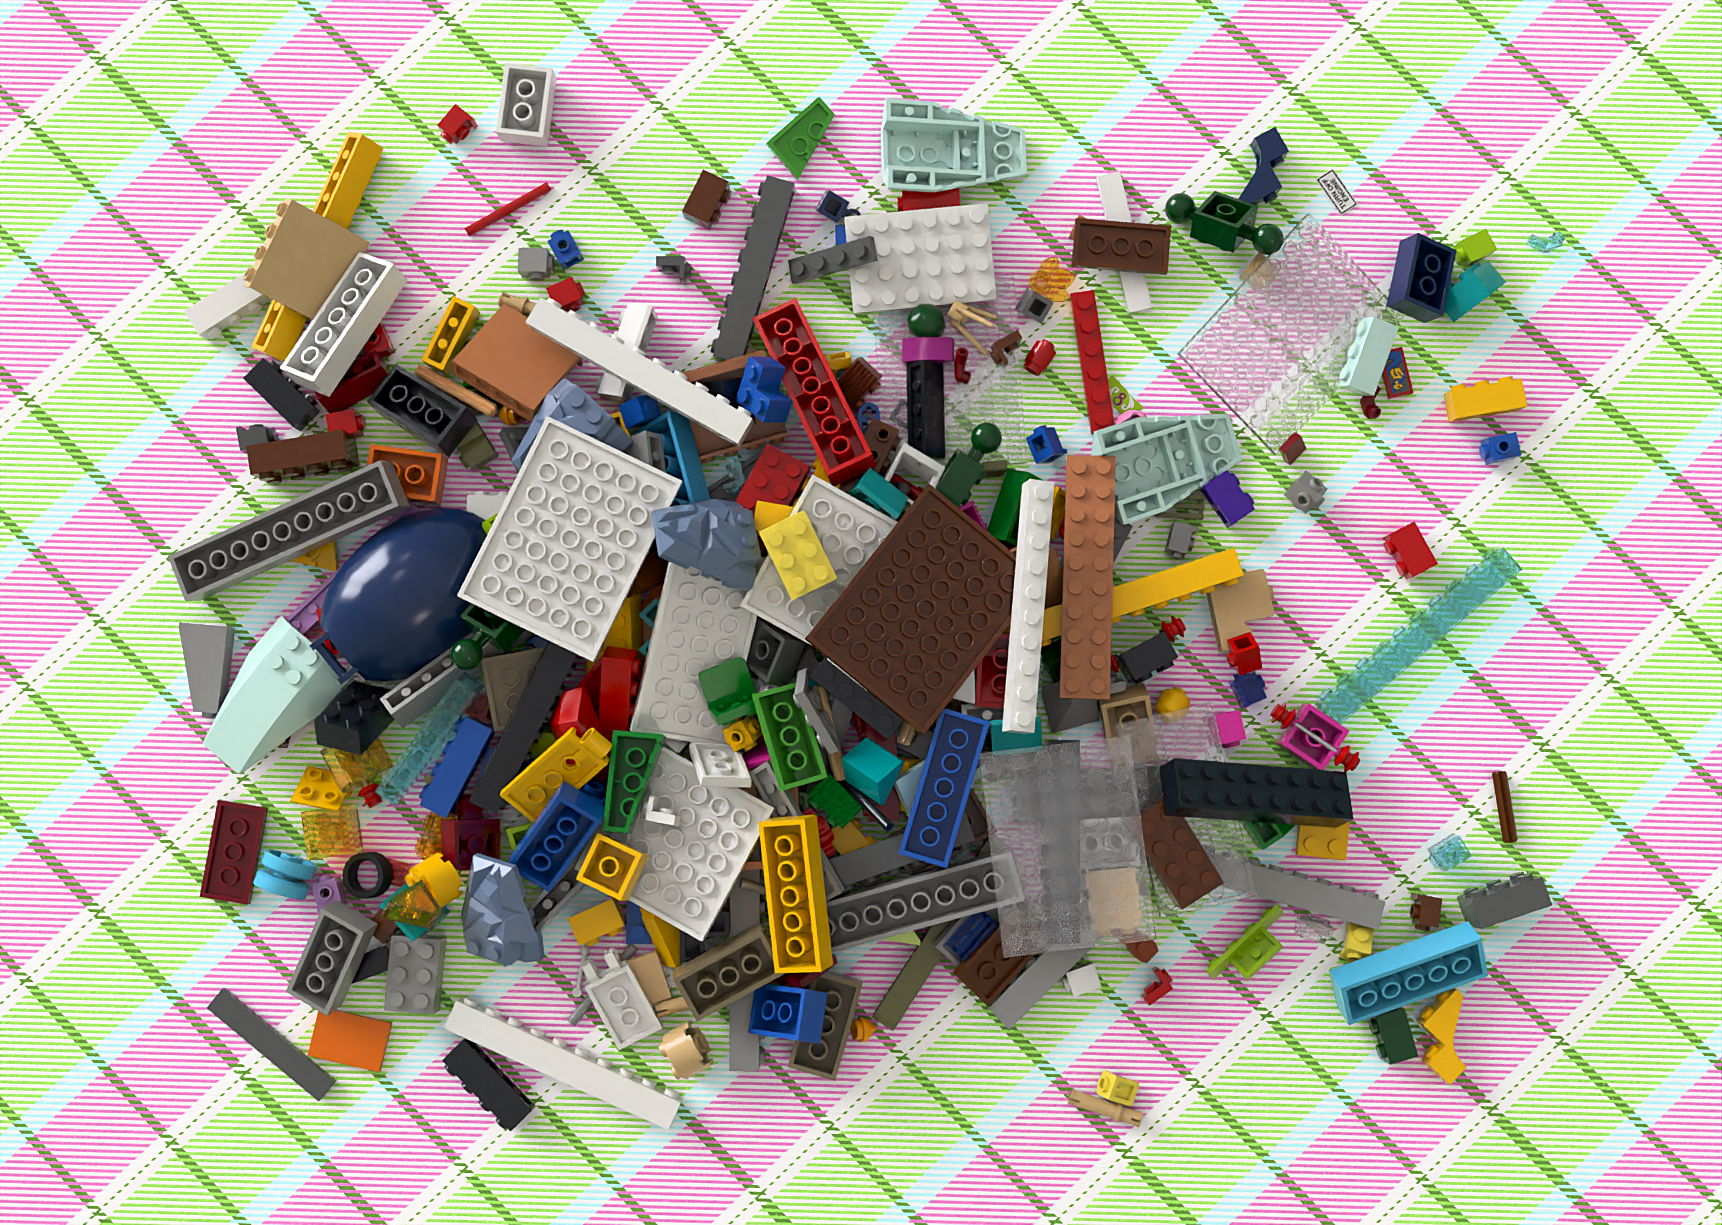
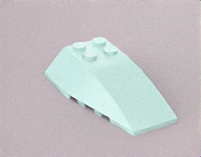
(945, 149)
(1165, 459)
(272, 697)

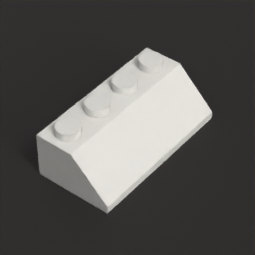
(636, 330)

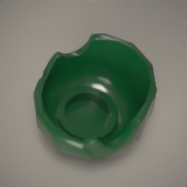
(926, 321)

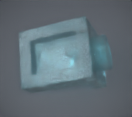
(734, 471)

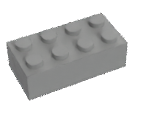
(331, 957)

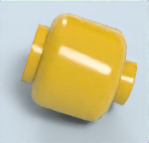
(1171, 700)

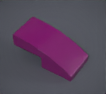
(928, 348)

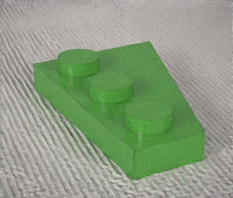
(801, 136)

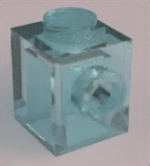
(1448, 852)

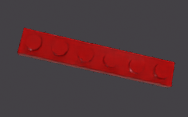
(1092, 360)

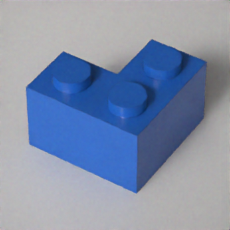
(761, 392)

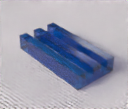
(974, 937)

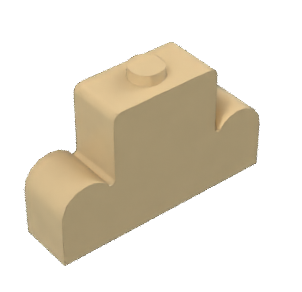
(1239, 604)

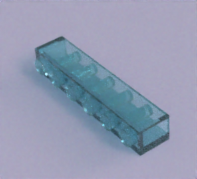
(429, 738)

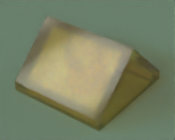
(413, 907)

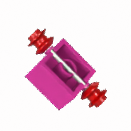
(1313, 737)

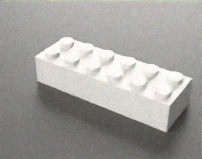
(344, 324)

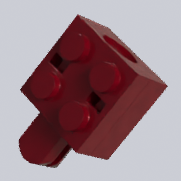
(469, 835)

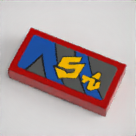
(1396, 375)

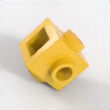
(743, 733)

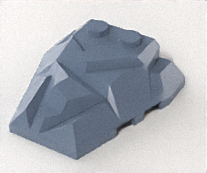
(577, 410)
(711, 537)
(496, 916)

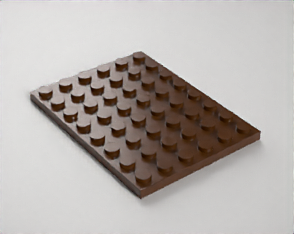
(921, 610)

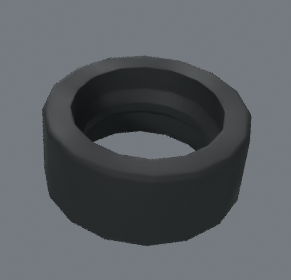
(350, 875)

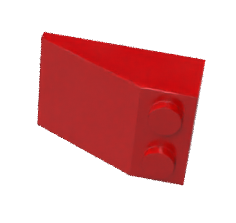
(992, 675)

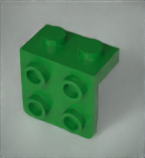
(728, 691)

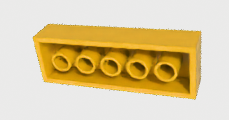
(795, 894)

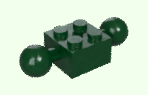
(1224, 222)
(966, 469)
(487, 627)

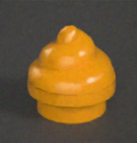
(509, 417)
(862, 1029)

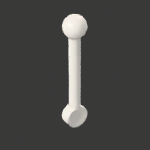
(577, 991)

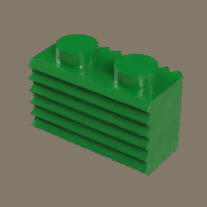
(834, 801)

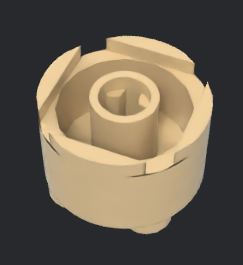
(686, 1050)

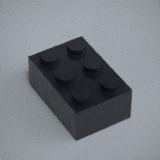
(353, 719)

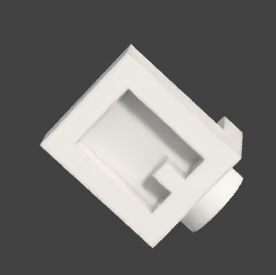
(664, 816)

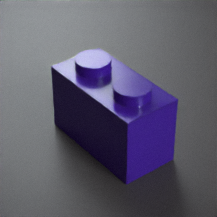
(1228, 498)

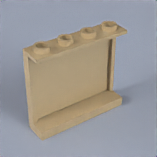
(302, 258)

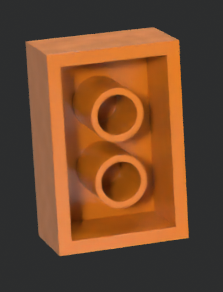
(419, 472)

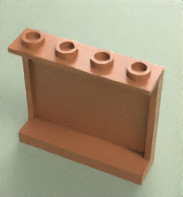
(513, 362)
(710, 444)

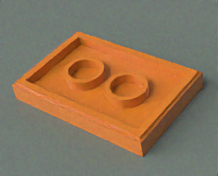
(350, 1039)

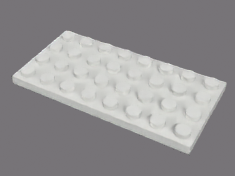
(693, 630)

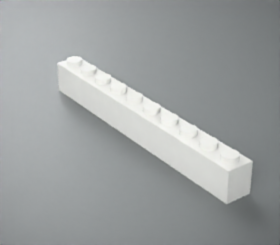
(640, 372)
(1028, 607)
(563, 1062)

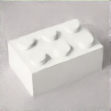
(526, 104)

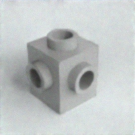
(1306, 492)

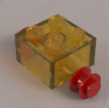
(359, 770)

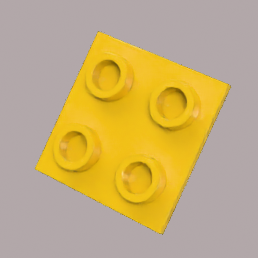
(319, 790)

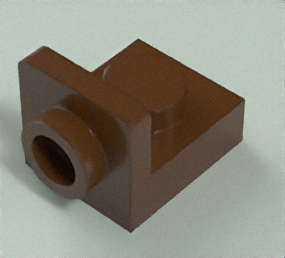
(1009, 344)

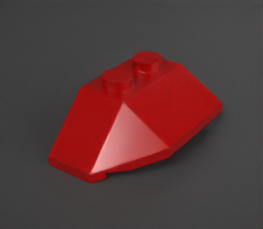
(578, 712)

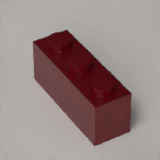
(357, 383)

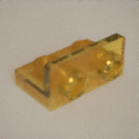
(432, 837)

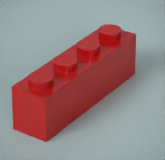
(618, 689)

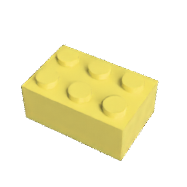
(797, 555)

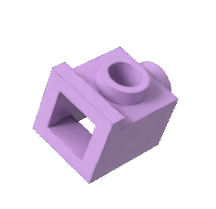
(335, 888)

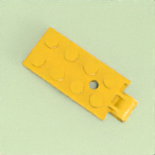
(542, 778)

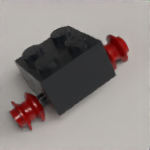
(1149, 655)

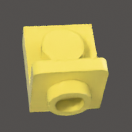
(1117, 1088)

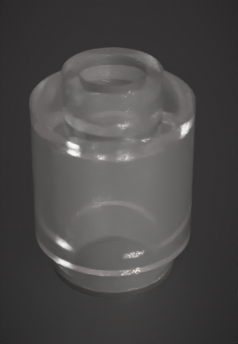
(1313, 928)

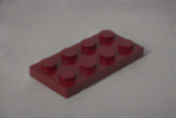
(234, 852)

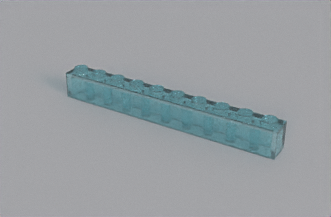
(1419, 635)

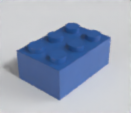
(788, 1013)

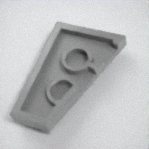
(820, 720)

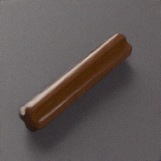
(1504, 806)

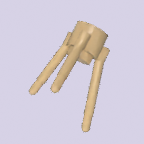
(962, 312)

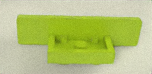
(1252, 949)

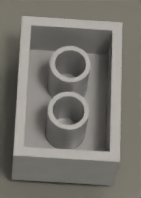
(415, 974)

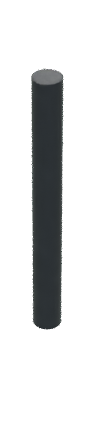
(867, 805)

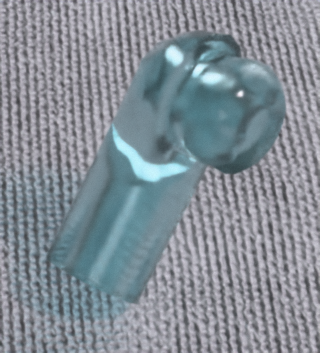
(1548, 244)

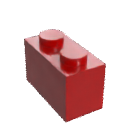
(1409, 551)

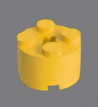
(438, 877)

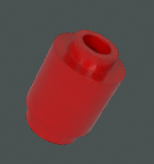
(1039, 357)

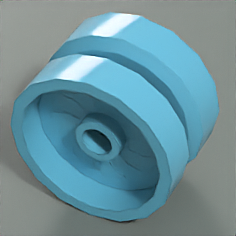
(285, 874)

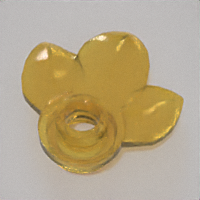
(1055, 280)

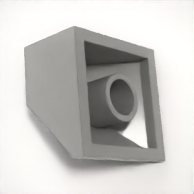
(1067, 713)

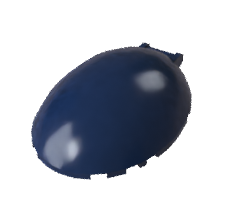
(398, 596)

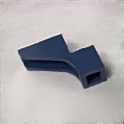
(1269, 152)

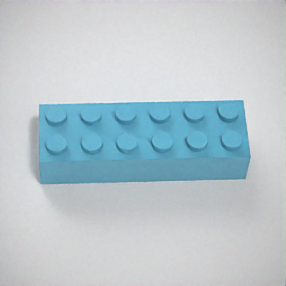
(1408, 973)

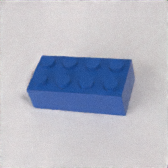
(458, 766)
(557, 836)

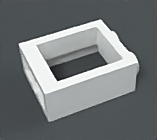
(916, 463)

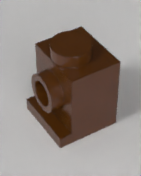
(1425, 911)

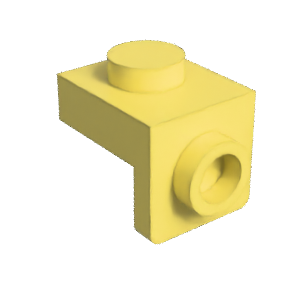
(1357, 942)

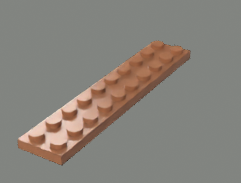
(1087, 577)

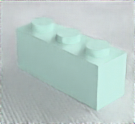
(1368, 356)

